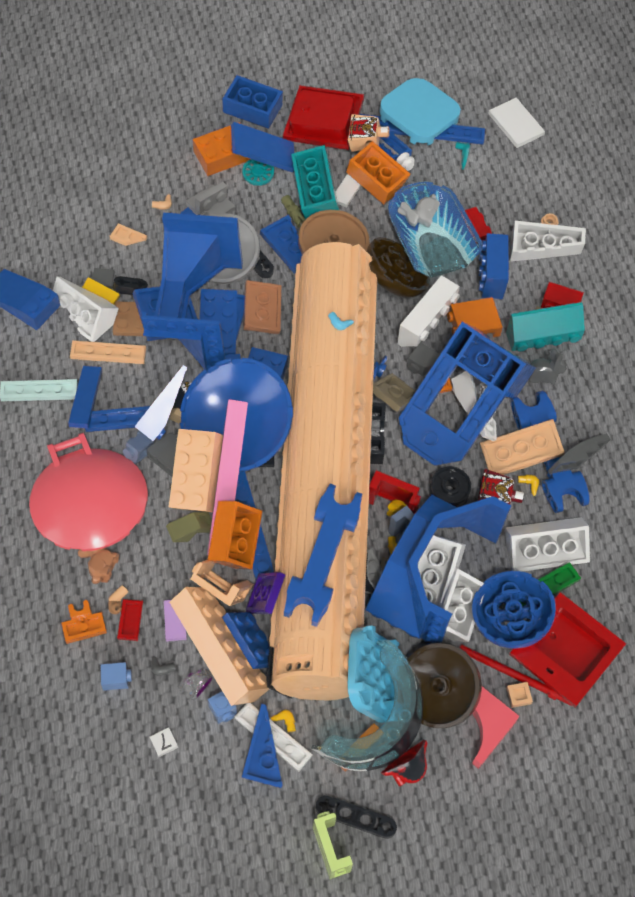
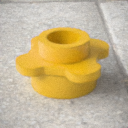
(395, 506)

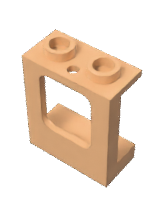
(234, 593)

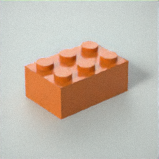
(215, 151)
(235, 535)

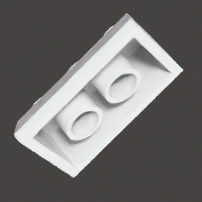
(459, 603)

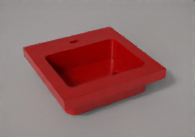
(322, 117)
(573, 650)

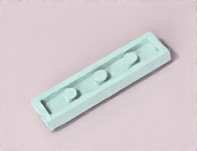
(38, 390)

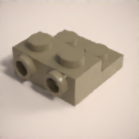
(393, 392)

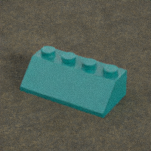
(546, 327)

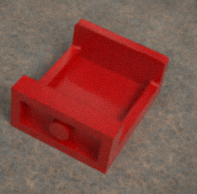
(394, 489)

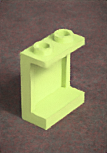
(334, 867)

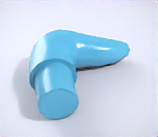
(337, 323)

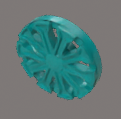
(257, 171)

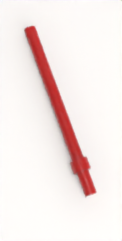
(513, 673)

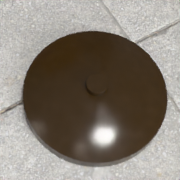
(448, 684)

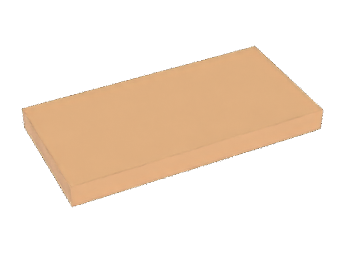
(523, 448)

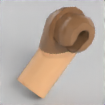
(114, 600)

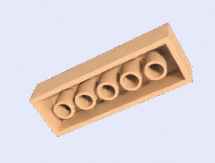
(203, 621)

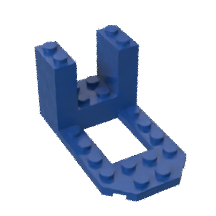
(484, 360)

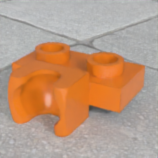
(83, 624)

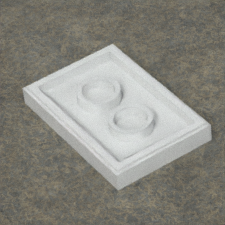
(516, 122)

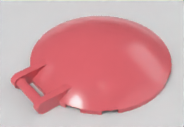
(87, 497)

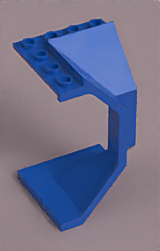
(192, 255)
(400, 590)

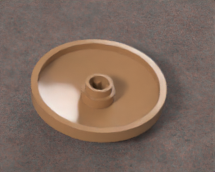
(332, 227)

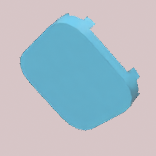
(419, 110)
(368, 683)

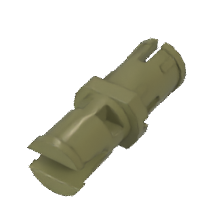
(293, 210)

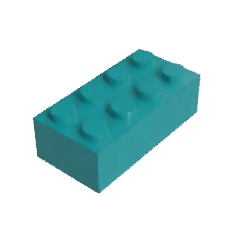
(314, 181)

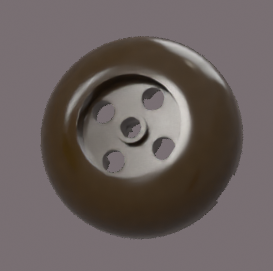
(394, 269)

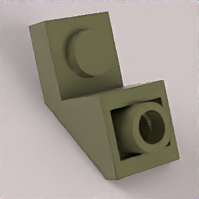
(186, 527)

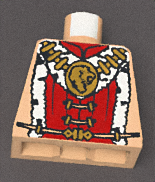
(364, 131)

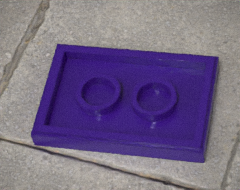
(265, 593)

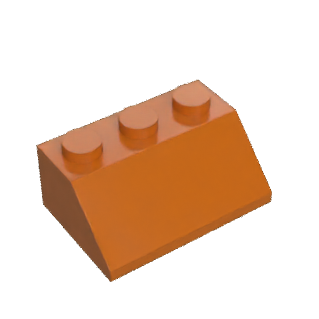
(377, 172)

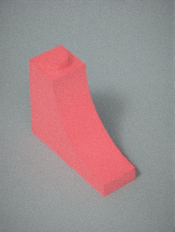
(494, 723)

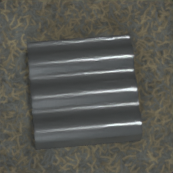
(104, 276)

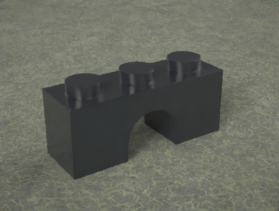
(377, 433)

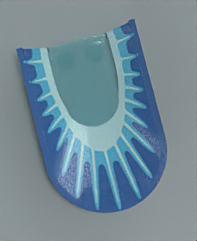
(449, 240)

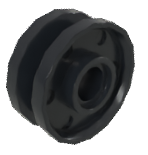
(451, 477)

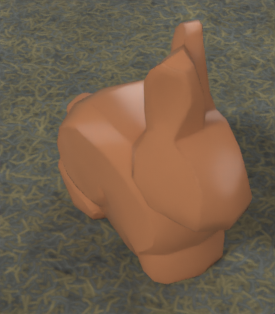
(100, 564)

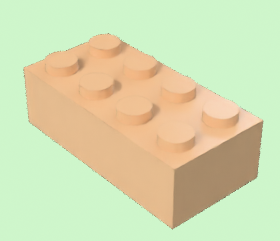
(195, 470)

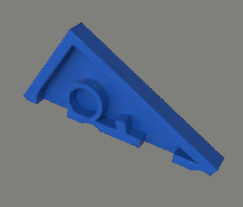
(262, 759)

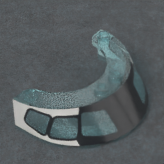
(395, 734)

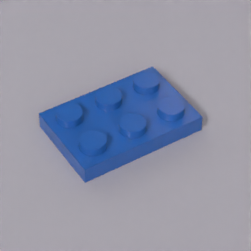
(249, 638)

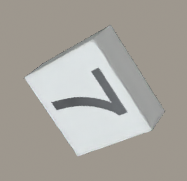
(163, 742)

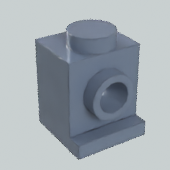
(137, 447)

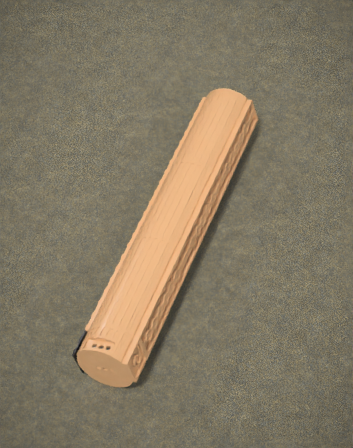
(325, 446)

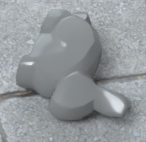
(423, 211)

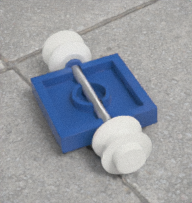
(397, 150)

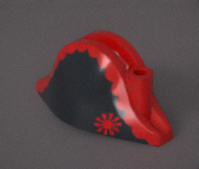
(410, 766)

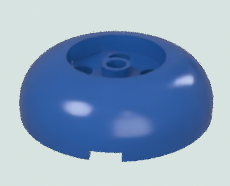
(509, 589)

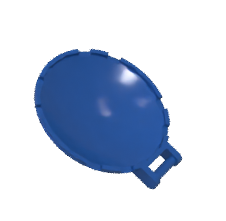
(248, 381)

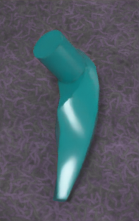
(465, 147)

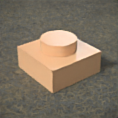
(519, 694)

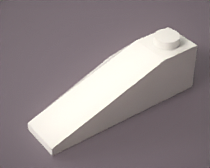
(89, 310)
(468, 391)

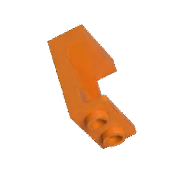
(477, 313)

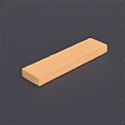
(108, 352)

